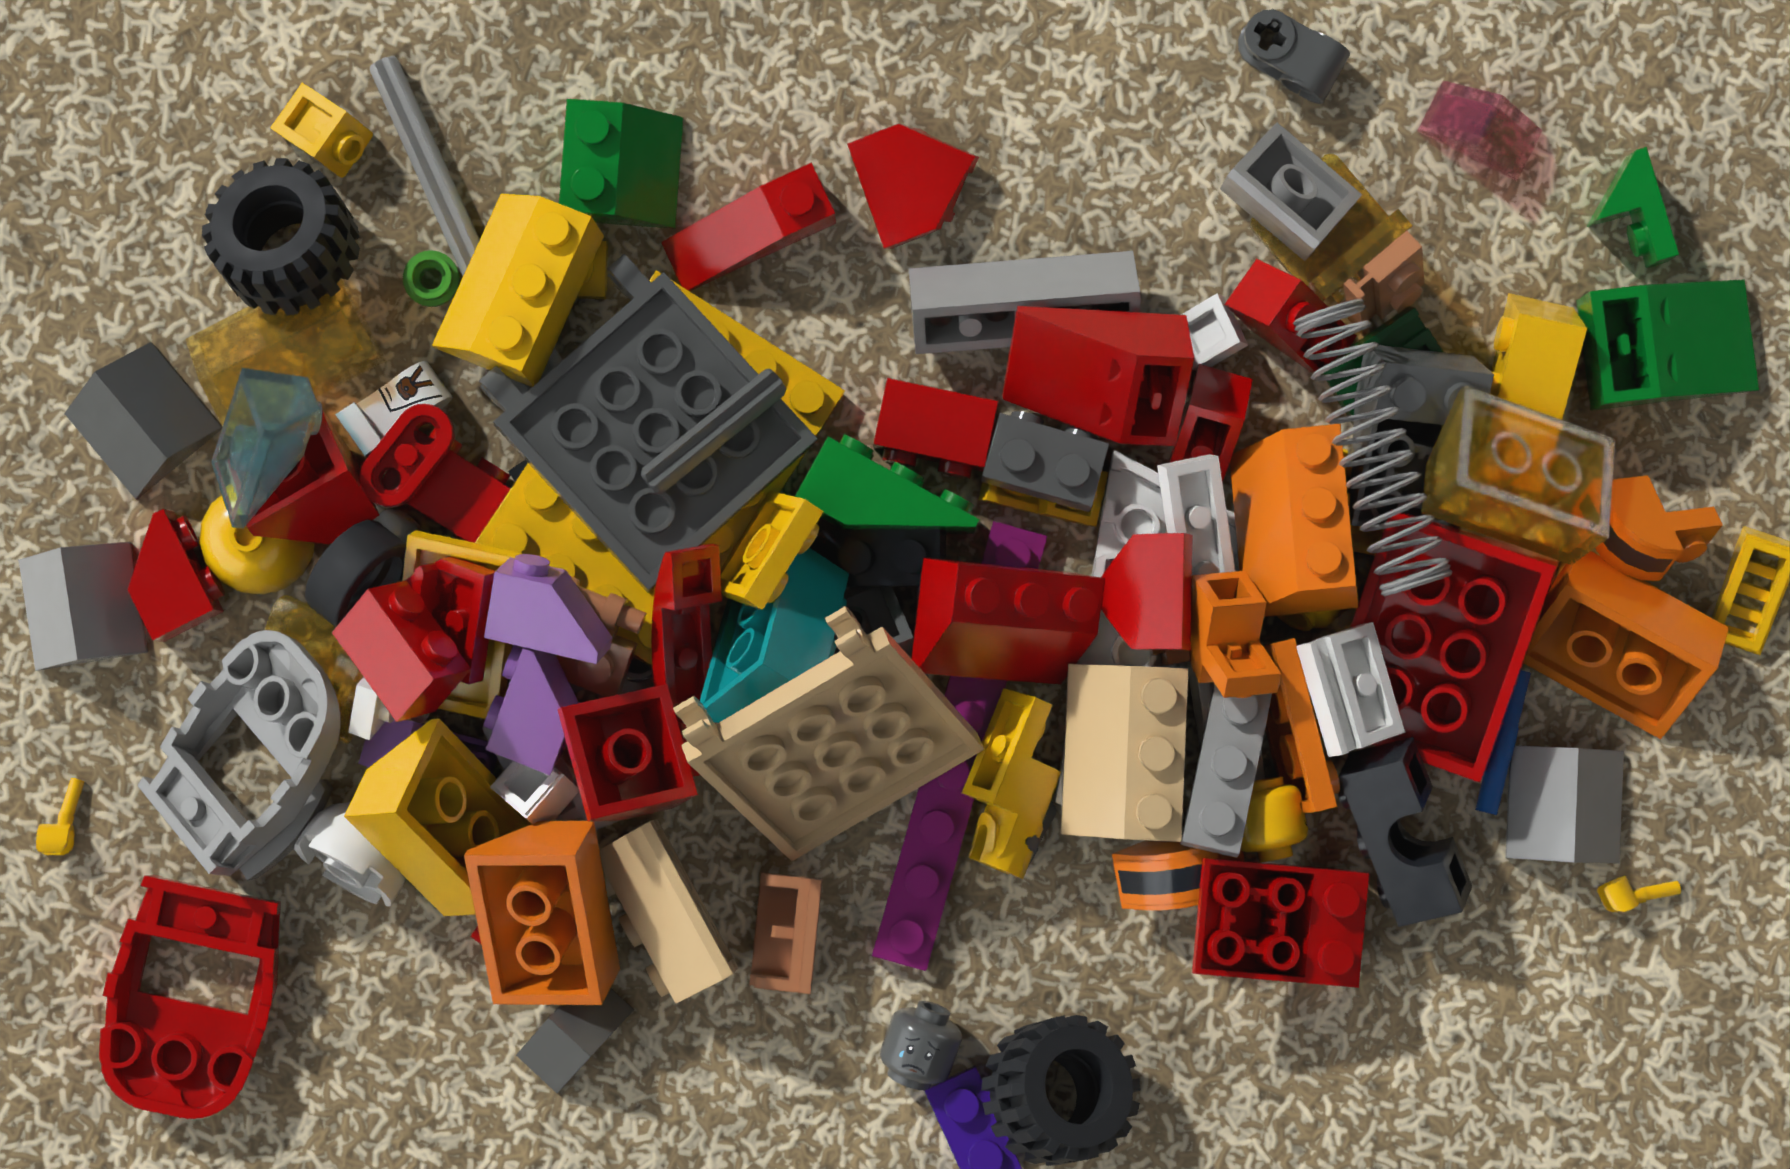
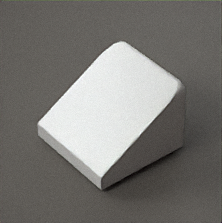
(534, 792)

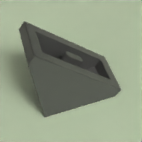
(572, 1038)

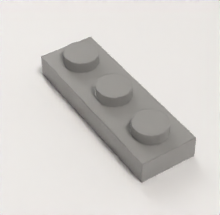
(1225, 773)

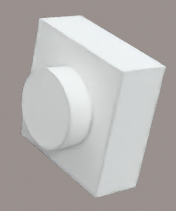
(1213, 331)

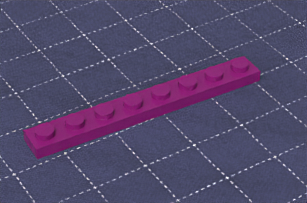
(940, 807)

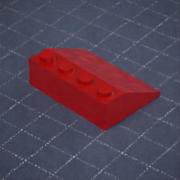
(1456, 640)

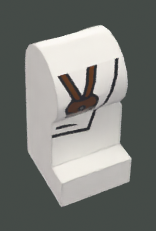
(376, 414)

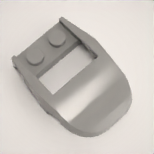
(288, 708)

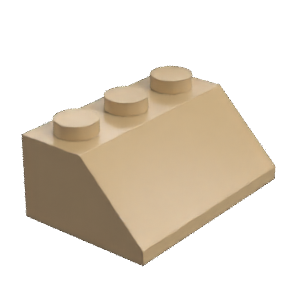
(1124, 752)
(665, 913)

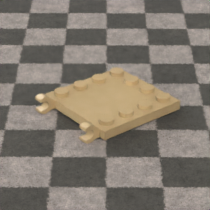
(830, 741)

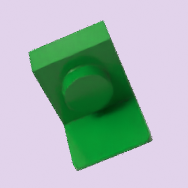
(1637, 194)

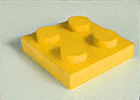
(767, 547)

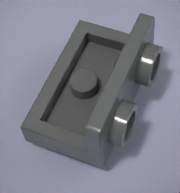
(1045, 460)

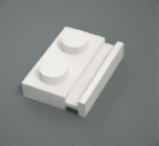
(1350, 689)

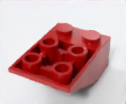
(1102, 371)
(1280, 922)

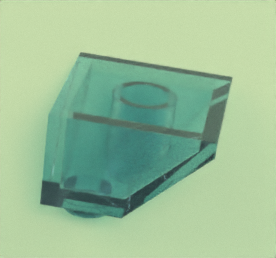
(262, 438)

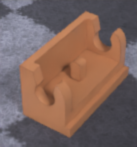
(786, 932)

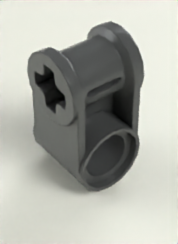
(1298, 57)

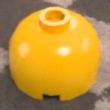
(250, 561)

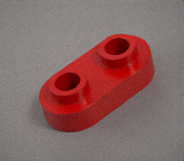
(403, 452)

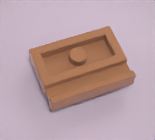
(1389, 280)

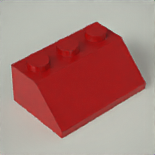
(1003, 621)

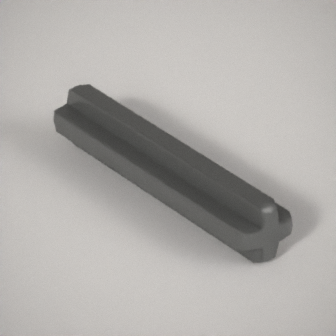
(713, 431)

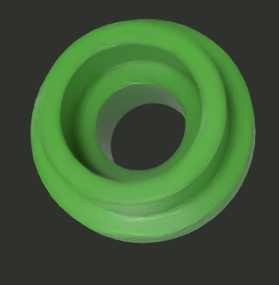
(418, 266)

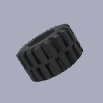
(260, 206)
(1100, 1080)

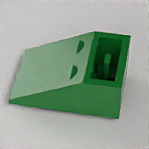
(1667, 343)
(869, 496)

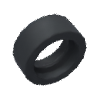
(356, 561)

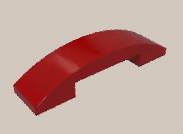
(681, 621)

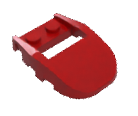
(174, 1051)

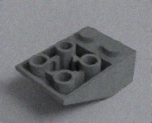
(1425, 391)

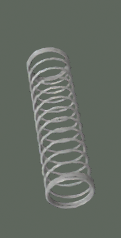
(1327, 316)

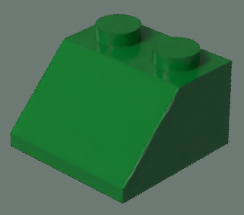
(621, 163)

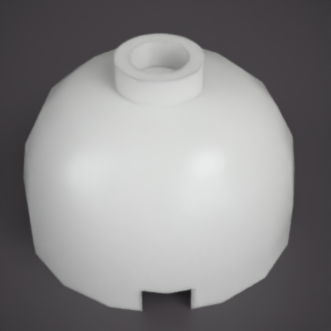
(349, 856)

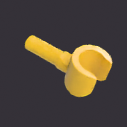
(59, 837)
(1619, 895)

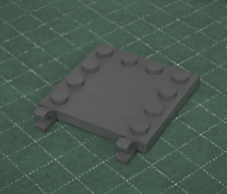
(624, 403)

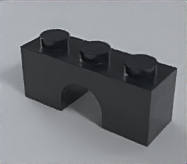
(1414, 875)

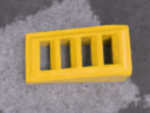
(1772, 597)

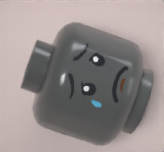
(920, 1045)

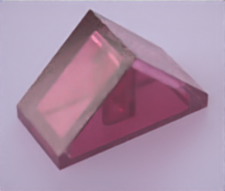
(1481, 127)

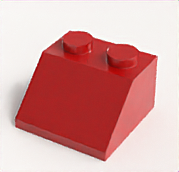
(318, 495)
(627, 754)

